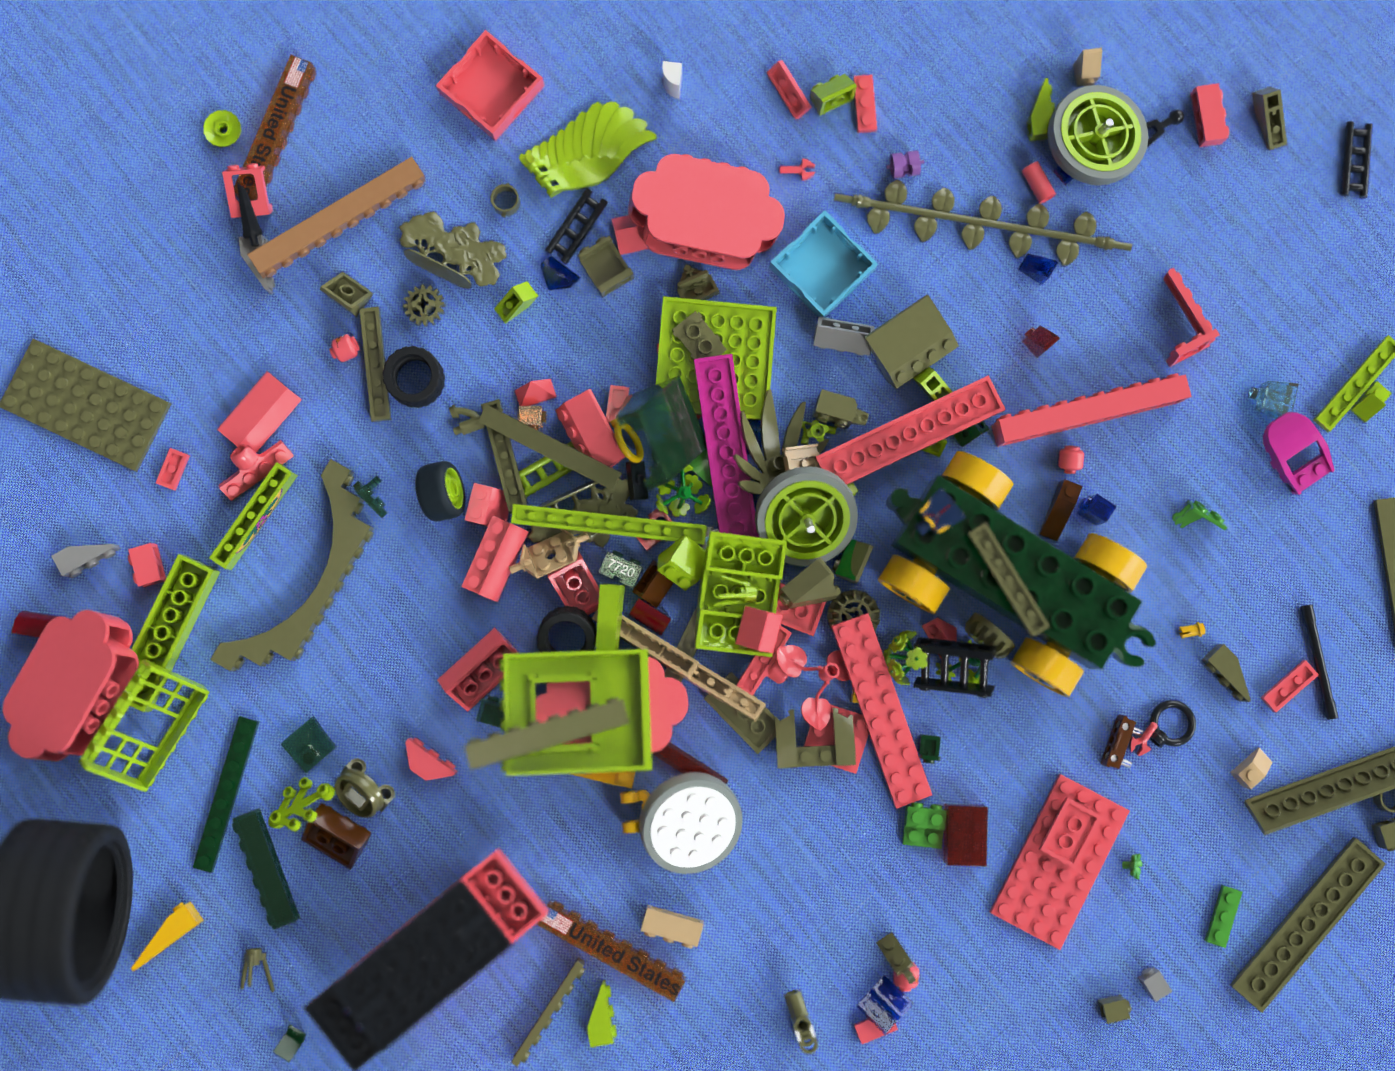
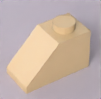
(1088, 67)
(1252, 769)

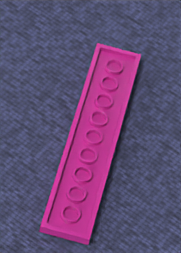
(724, 439)

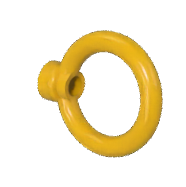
(622, 445)

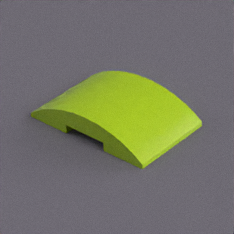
(742, 559)

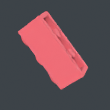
(1209, 115)

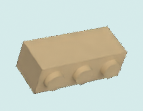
(672, 926)

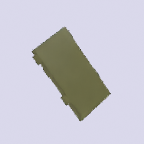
(698, 337)

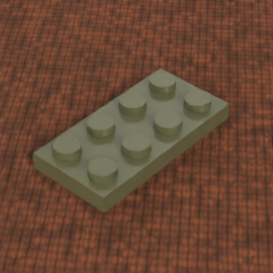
(755, 734)

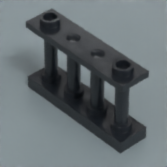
(964, 651)

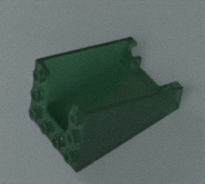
(669, 426)

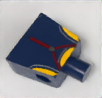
(938, 514)

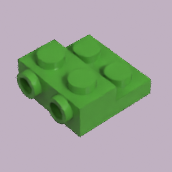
(924, 825)

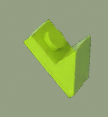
(1371, 402)

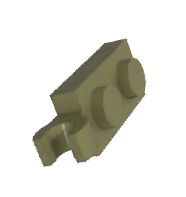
(896, 956)

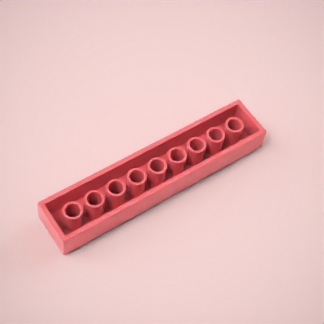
(1090, 410)

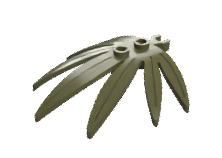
(773, 463)

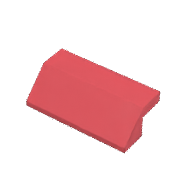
(259, 413)

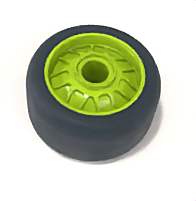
(440, 491)

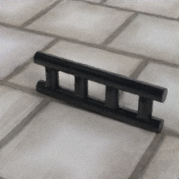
(1365, 151)
(574, 214)

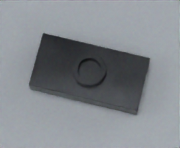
(636, 477)

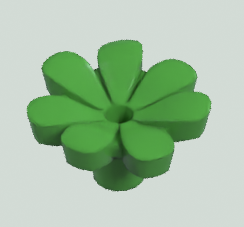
(1134, 865)

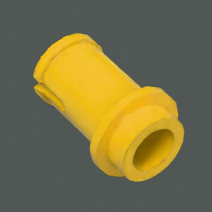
(1192, 630)

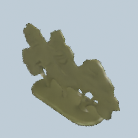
(457, 247)
(611, 503)

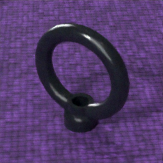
(1159, 738)

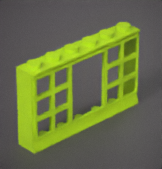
(169, 740)

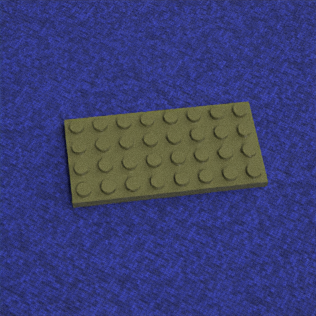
(84, 405)

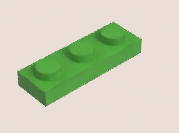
(1223, 916)

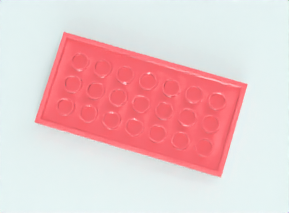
(1041, 890)

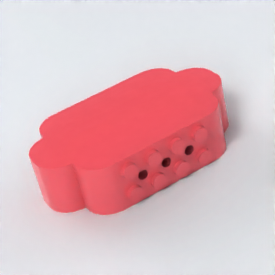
(705, 211)
(69, 685)
(666, 696)

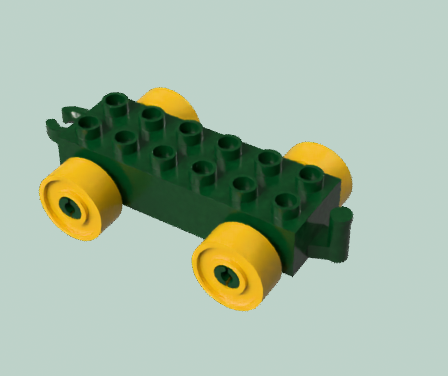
(1079, 596)

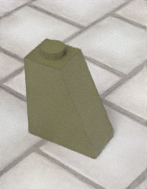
(810, 586)

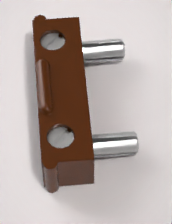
(1119, 742)

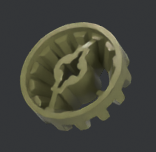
(838, 608)
(987, 633)

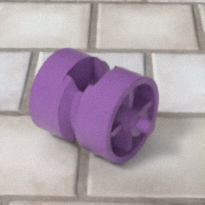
(905, 164)

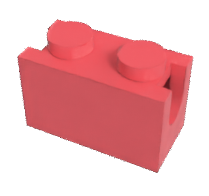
(146, 565)

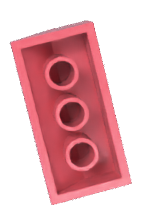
(589, 428)
(477, 670)

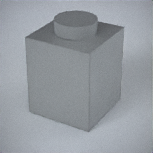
(1154, 983)

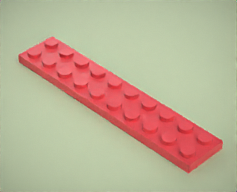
(913, 431)
(881, 710)

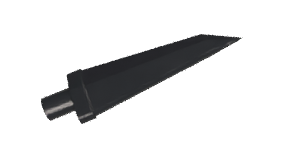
(249, 221)

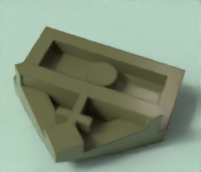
(696, 284)

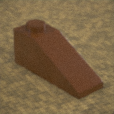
(1060, 509)

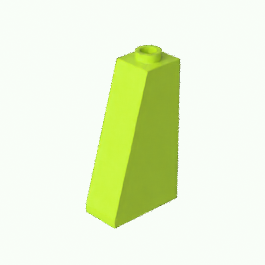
(609, 616)

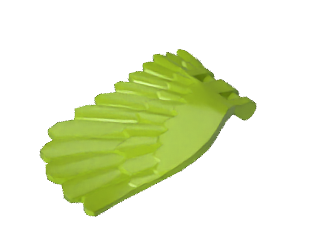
(587, 148)

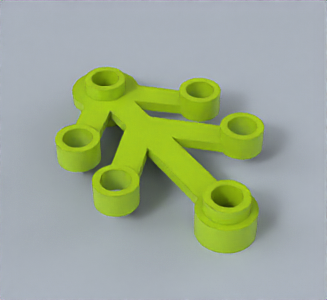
(279, 817)

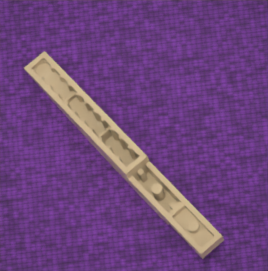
(689, 669)

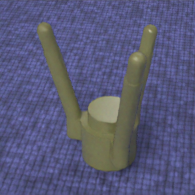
(252, 958)

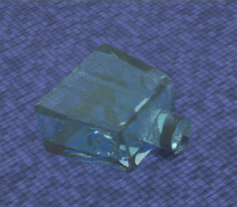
(1274, 397)

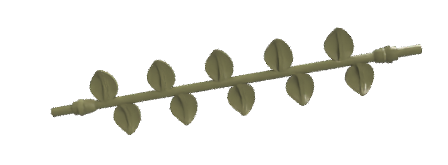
(973, 232)

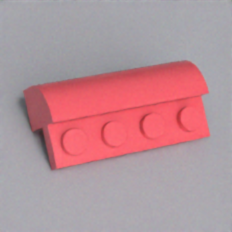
(495, 554)

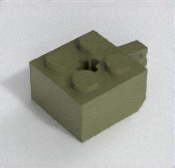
(838, 410)

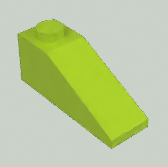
(932, 384)

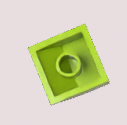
(833, 93)
(682, 562)

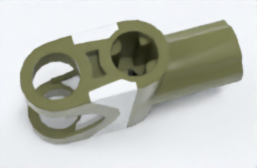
(798, 1012)

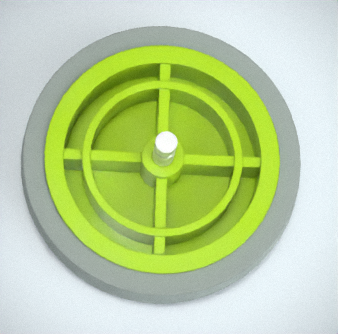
(1097, 135)
(808, 511)

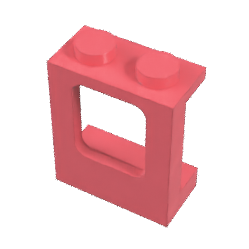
(261, 205)

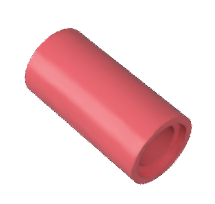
(1038, 182)

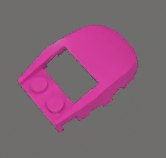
(1288, 437)

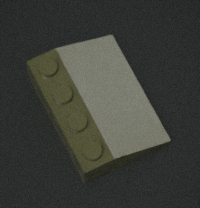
(911, 342)

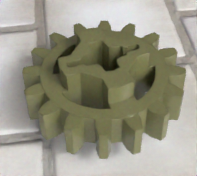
(416, 305)

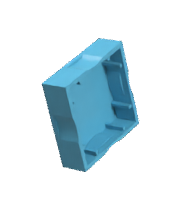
(823, 265)

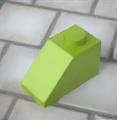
(516, 301)

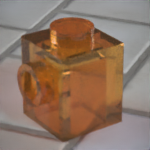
(532, 416)

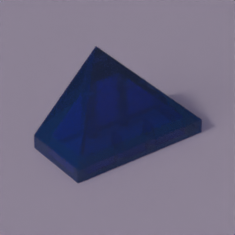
(557, 275)

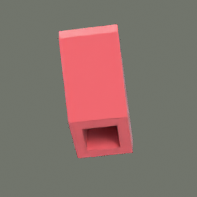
(427, 762)

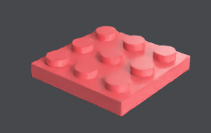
(826, 736)

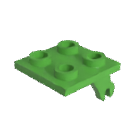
(1196, 511)

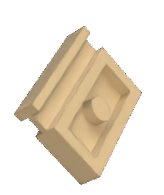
(800, 456)

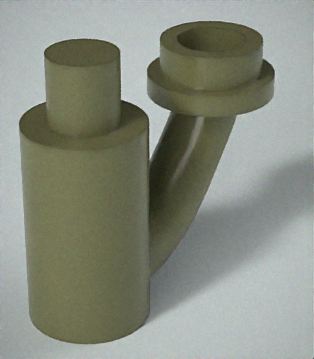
(466, 426)

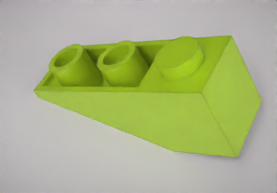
(1041, 113)
(600, 1023)

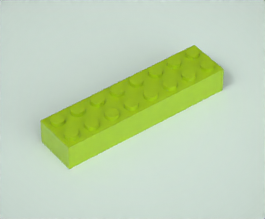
(172, 619)

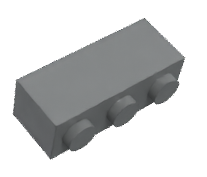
(842, 336)

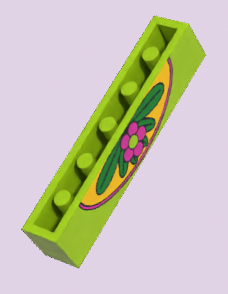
(253, 516)

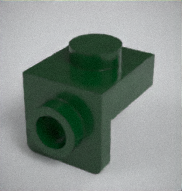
(929, 748)

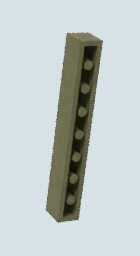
(546, 734)

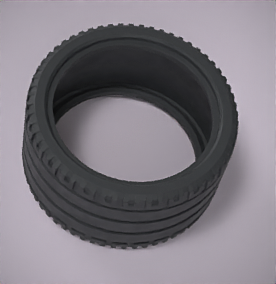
(62, 909)

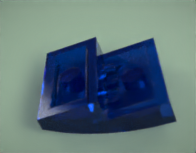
(884, 1004)

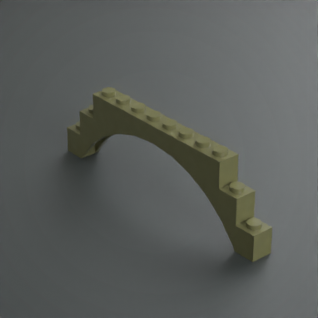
(347, 545)

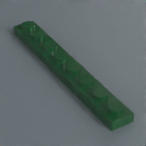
(226, 794)

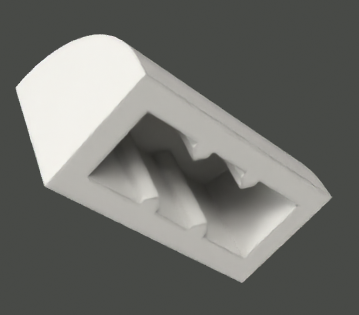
(672, 78)

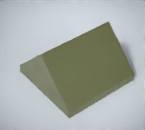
(347, 293)

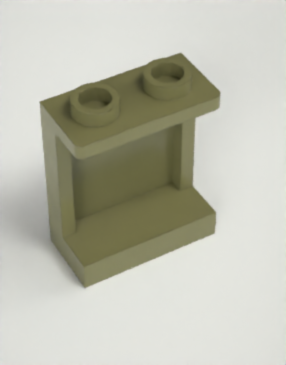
(605, 266)

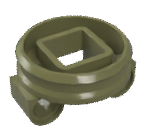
(354, 776)

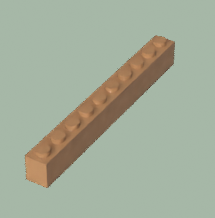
(337, 217)

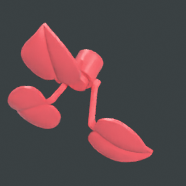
(792, 661)

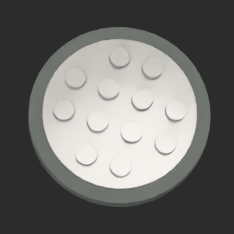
(690, 823)

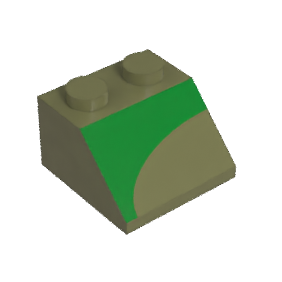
(852, 561)

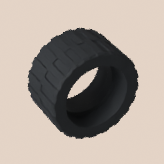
(397, 361)
(570, 614)

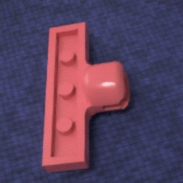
(252, 467)
(764, 667)

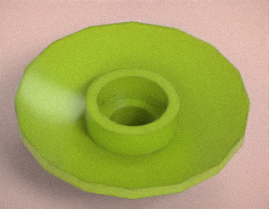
(216, 123)

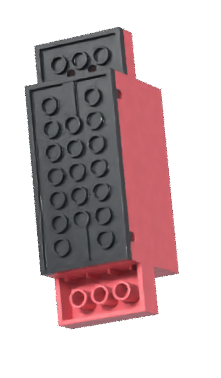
(426, 960)

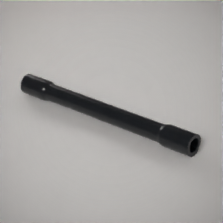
(1328, 701)

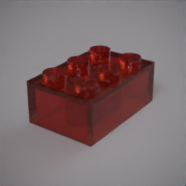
(966, 835)

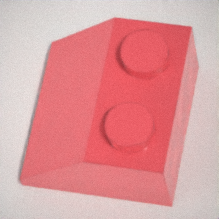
(485, 503)

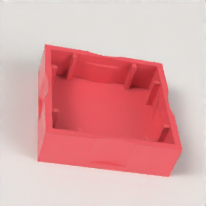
(490, 85)

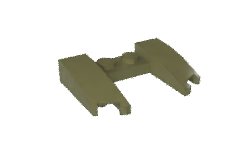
(839, 754)

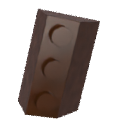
(336, 836)

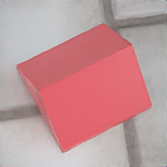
(628, 235)
(758, 629)

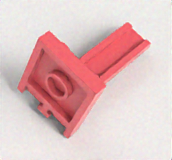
(1193, 312)

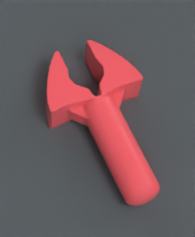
(799, 169)
(1143, 739)

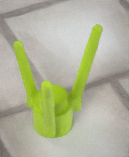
(745, 593)

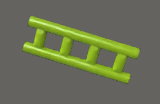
(545, 480)

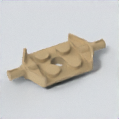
(535, 557)

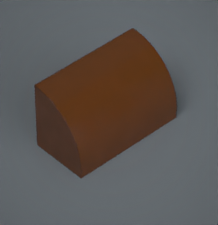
(653, 585)

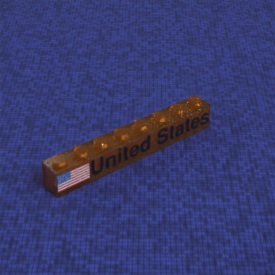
(278, 122)
(613, 951)

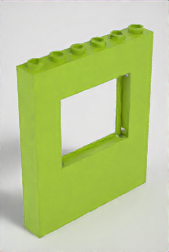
(610, 676)

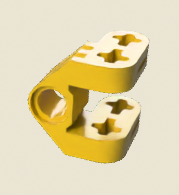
(633, 796)

